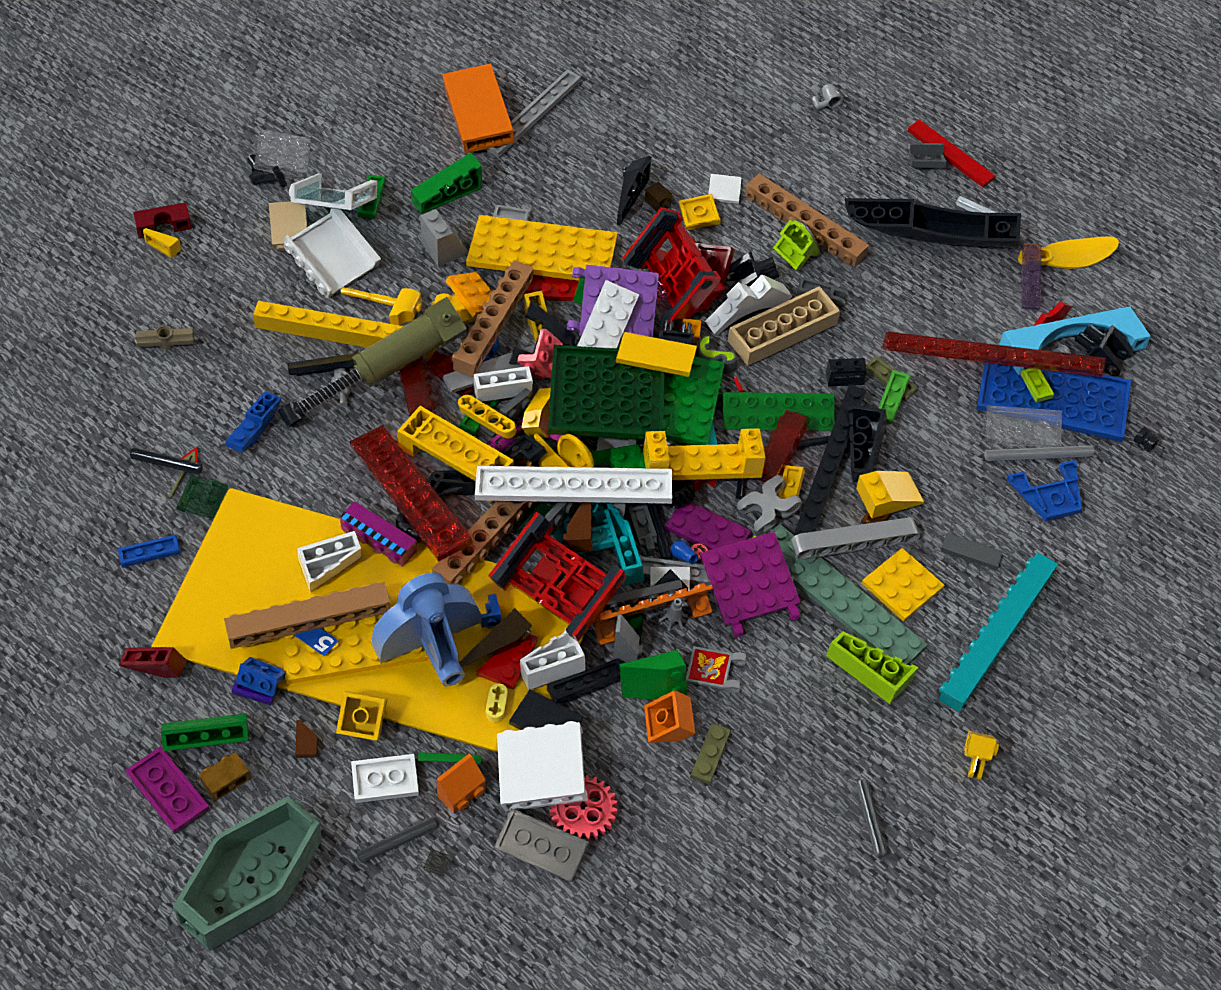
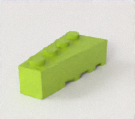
(871, 667)

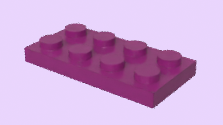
(705, 527)
(167, 790)

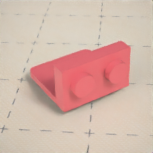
(541, 361)

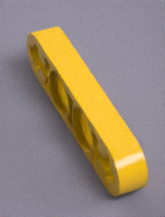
(489, 414)

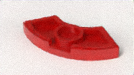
(1055, 314)

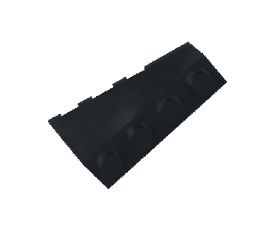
(866, 438)

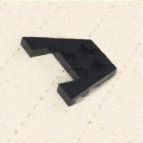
(540, 316)

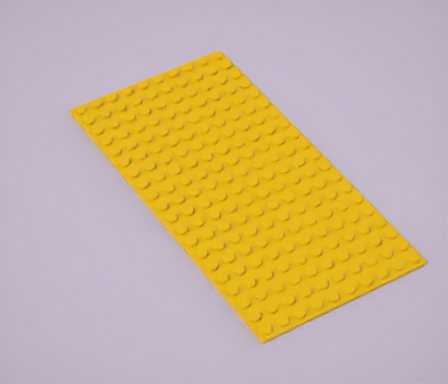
(254, 564)

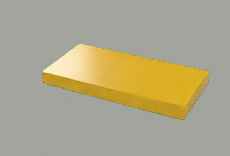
(656, 354)

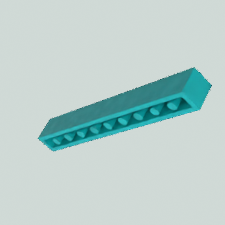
(998, 632)

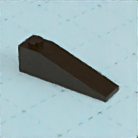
(505, 633)

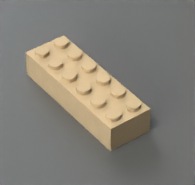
(783, 326)

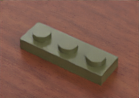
(710, 753)

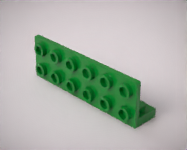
(763, 410)

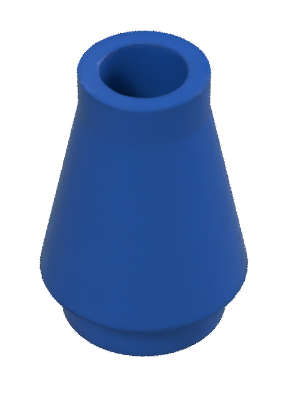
(684, 552)

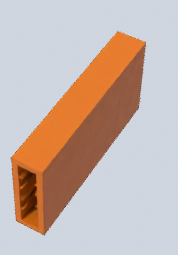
(478, 108)

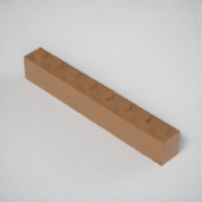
(307, 615)

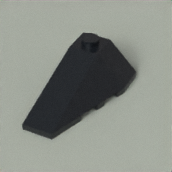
(634, 181)

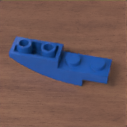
(255, 422)

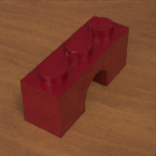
(175, 215)

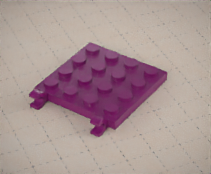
(750, 580)

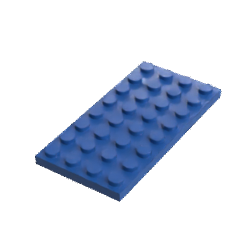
(1087, 402)

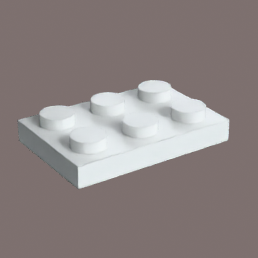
(384, 778)

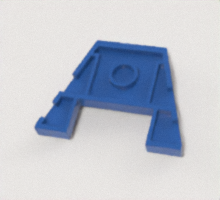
(1051, 499)

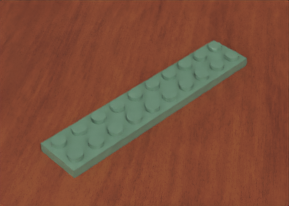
(849, 603)

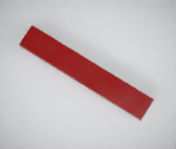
(952, 154)

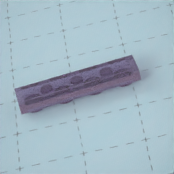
(1031, 276)

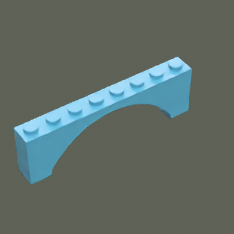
(1041, 335)

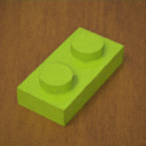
(1037, 384)

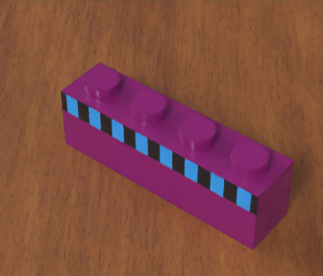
(378, 534)

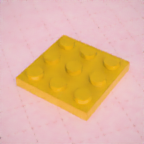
(902, 584)

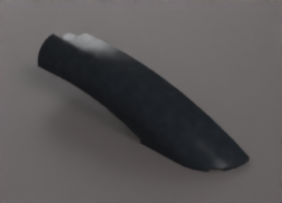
(934, 223)

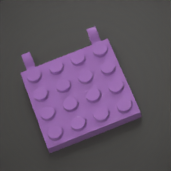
(640, 282)

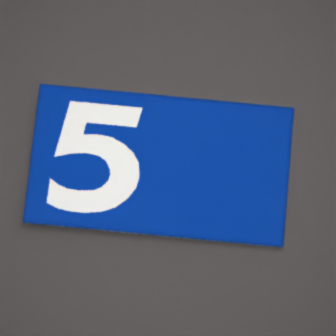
(318, 640)

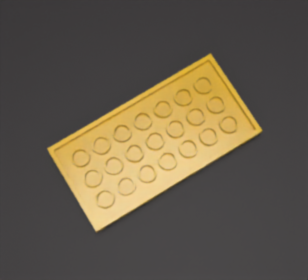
(546, 247)
(349, 655)

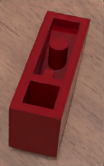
(157, 661)

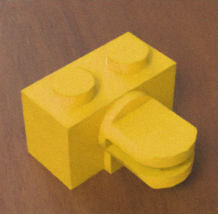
(979, 747)

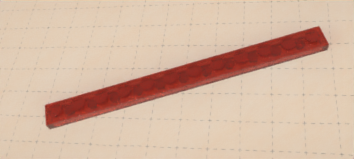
(994, 354)

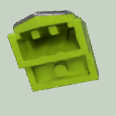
(796, 244)

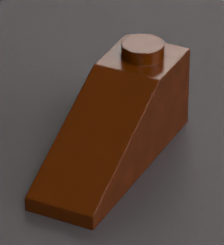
(580, 529)

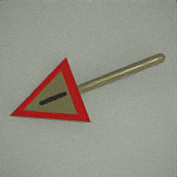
(191, 456)

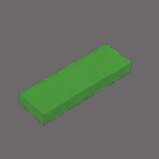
(893, 394)

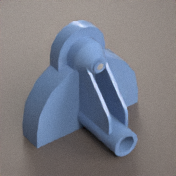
(427, 617)

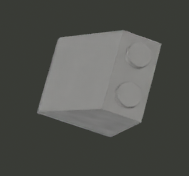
(440, 239)

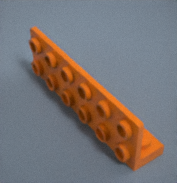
(696, 599)

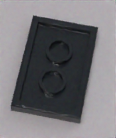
(540, 711)

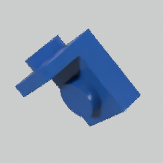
(492, 616)

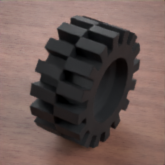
(682, 493)

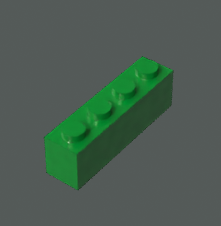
(204, 732)

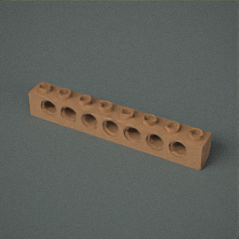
(788, 207)
(492, 319)
(481, 532)

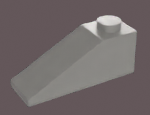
(626, 642)

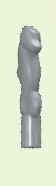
(338, 373)

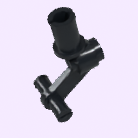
(258, 176)

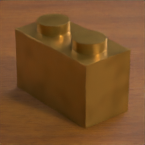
(224, 776)

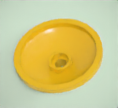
(574, 452)

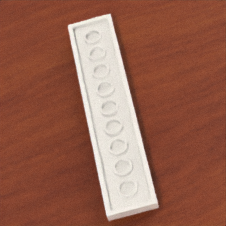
(573, 484)

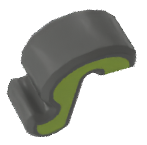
(728, 357)

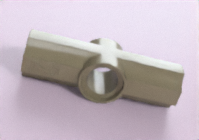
(165, 337)

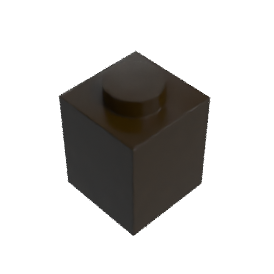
(658, 196)

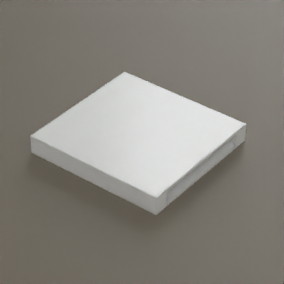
(725, 188)

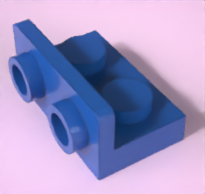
(260, 676)

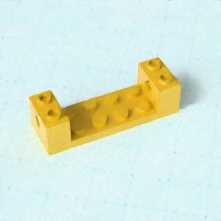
(447, 443)
(707, 461)

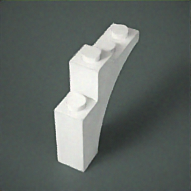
(745, 300)

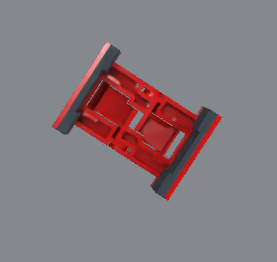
(676, 267)
(541, 584)

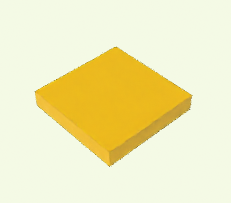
(699, 212)

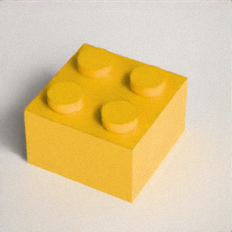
(361, 715)

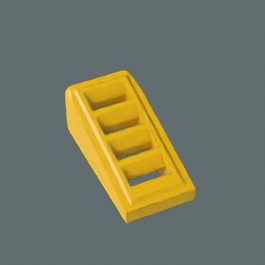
(164, 243)

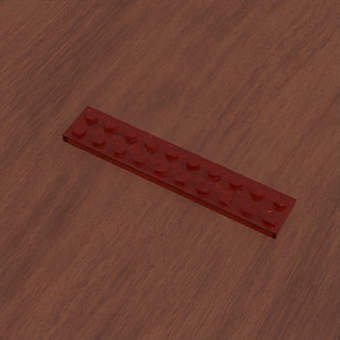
(411, 493)

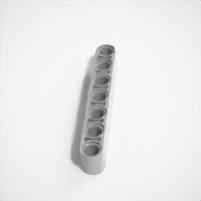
(855, 538)

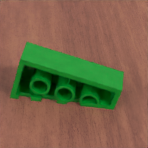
(448, 185)

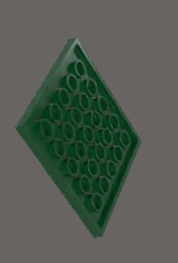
(601, 396)

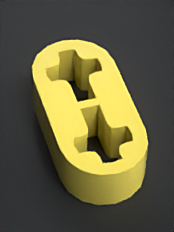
(501, 703)

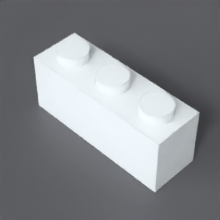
(502, 383)

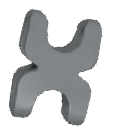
(769, 504)

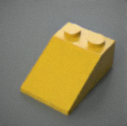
(888, 492)

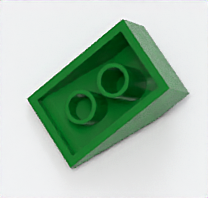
(653, 676)

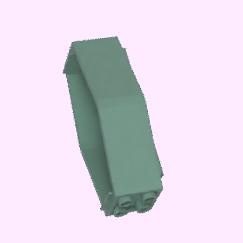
(243, 853)

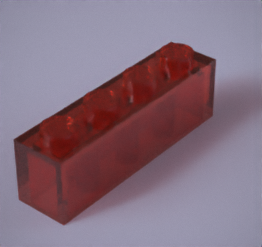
(415, 388)
(783, 444)

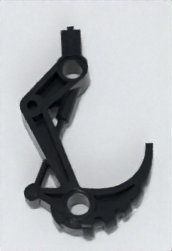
(444, 483)

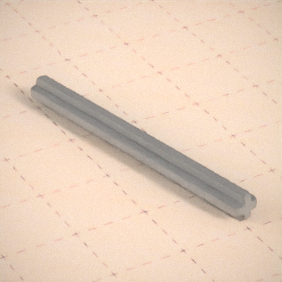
(1039, 453)

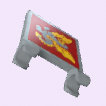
(712, 668)

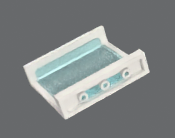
(310, 192)

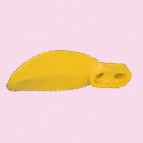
(1077, 252)

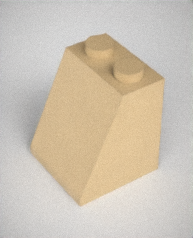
(285, 220)

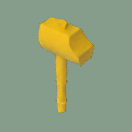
(404, 306)

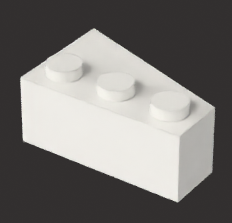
(327, 558)
(552, 662)

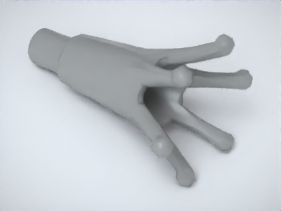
(674, 613)

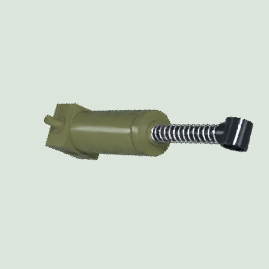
(434, 328)

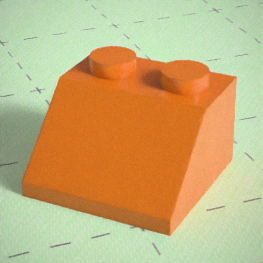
(669, 718)
(461, 784)

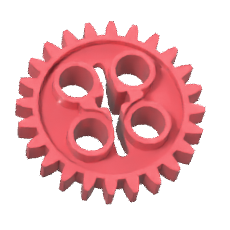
(581, 825)

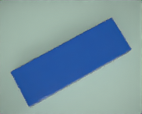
(149, 551)

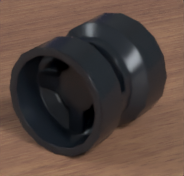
(1146, 439)

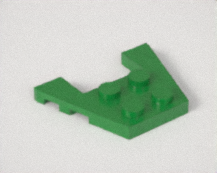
(620, 457)

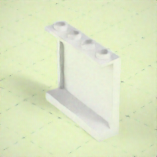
(332, 252)
(541, 766)

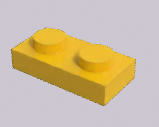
(793, 480)

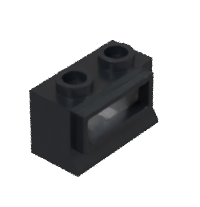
(846, 371)

